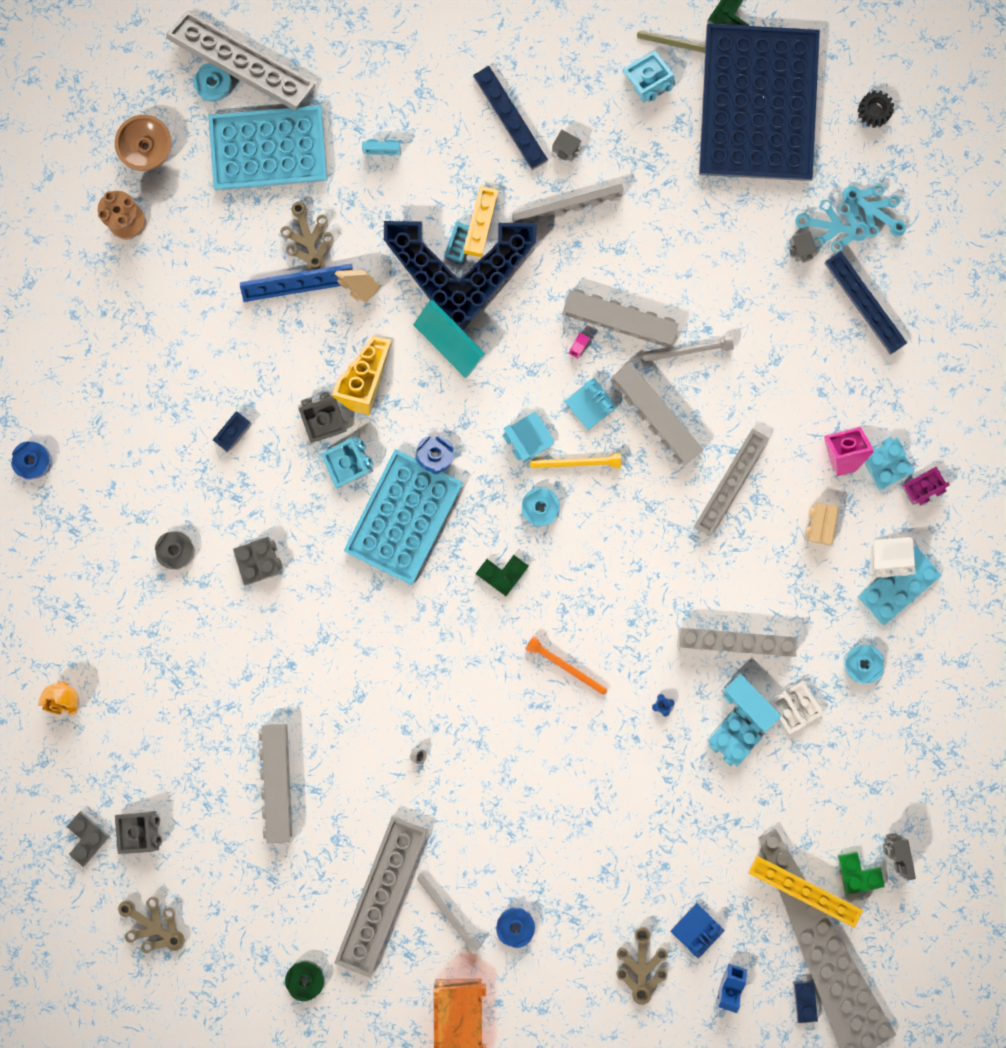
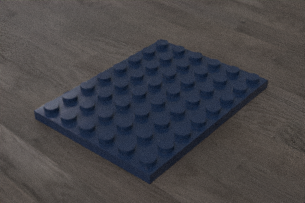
(759, 102)

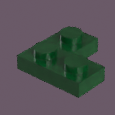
(725, 13)
(502, 579)

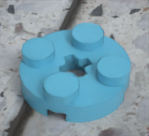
(209, 92)
(543, 496)
(875, 664)

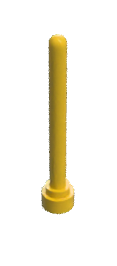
(613, 461)

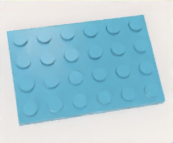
(267, 148)
(403, 517)

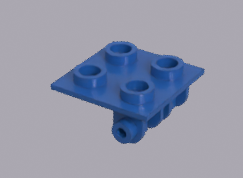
(697, 930)

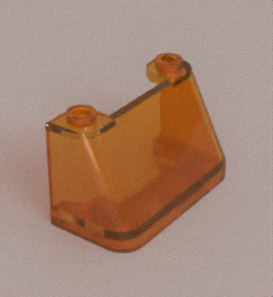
(458, 1013)

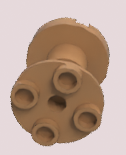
(121, 214)

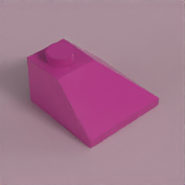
(848, 450)

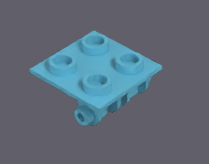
(591, 404)

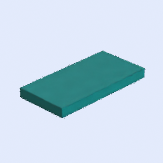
(448, 339)

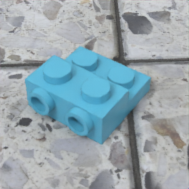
(650, 76)
(347, 462)
(888, 463)
(734, 739)

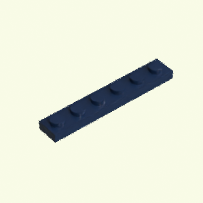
(510, 118)
(865, 302)

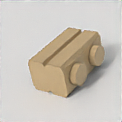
(822, 524)

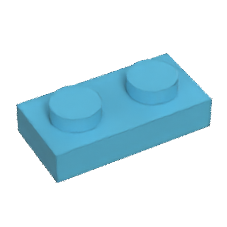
(373, 147)

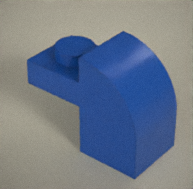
(731, 988)

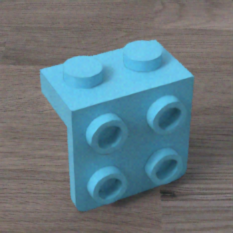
(528, 437)

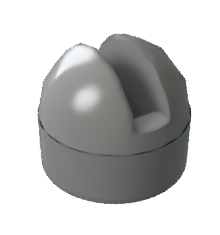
(422, 755)

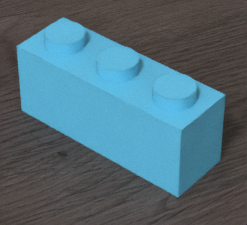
(750, 704)

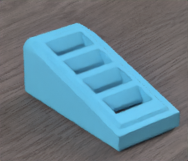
(452, 240)

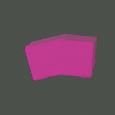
(579, 345)

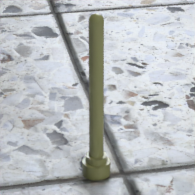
(671, 41)

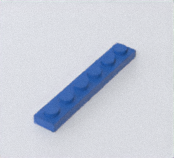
(291, 283)

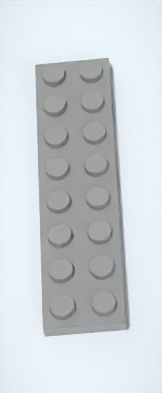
(240, 60)
(381, 896)

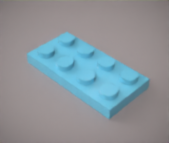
(892, 594)

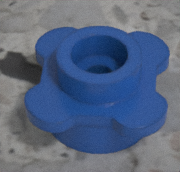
(668, 704)

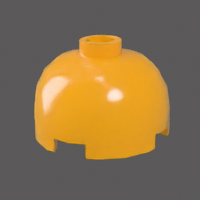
(59, 698)

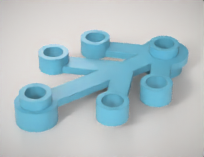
(872, 208)
(835, 226)

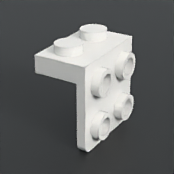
(894, 557)

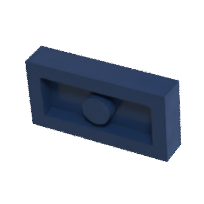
(232, 431)
(805, 1001)

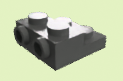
(321, 417)
(258, 560)
(137, 832)
(899, 850)

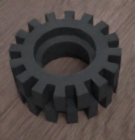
(871, 119)

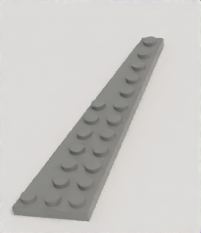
(842, 989)

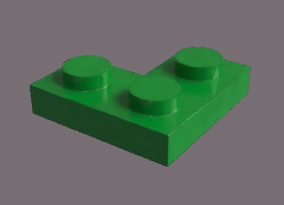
(854, 878)

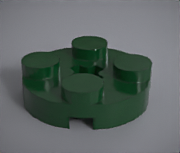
(295, 986)

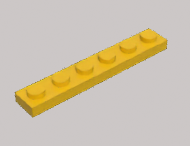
(805, 891)

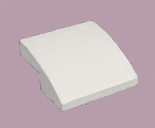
(796, 707)

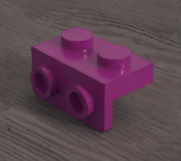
(924, 486)

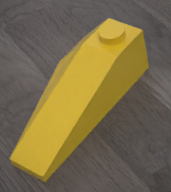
(361, 381)

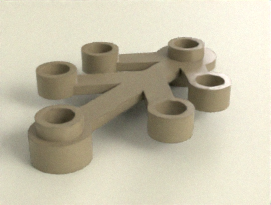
(309, 239)
(153, 926)
(642, 969)

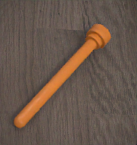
(535, 646)

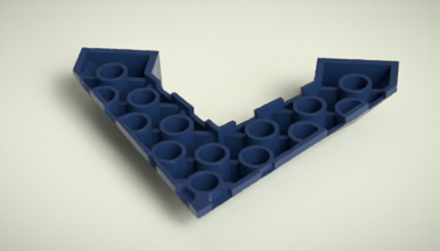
(464, 296)

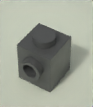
(566, 146)
(802, 247)

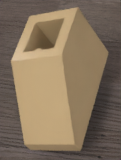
(359, 283)

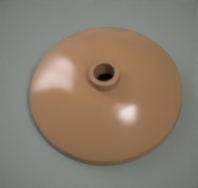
(135, 134)

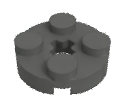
(185, 549)

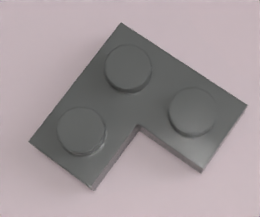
(91, 838)

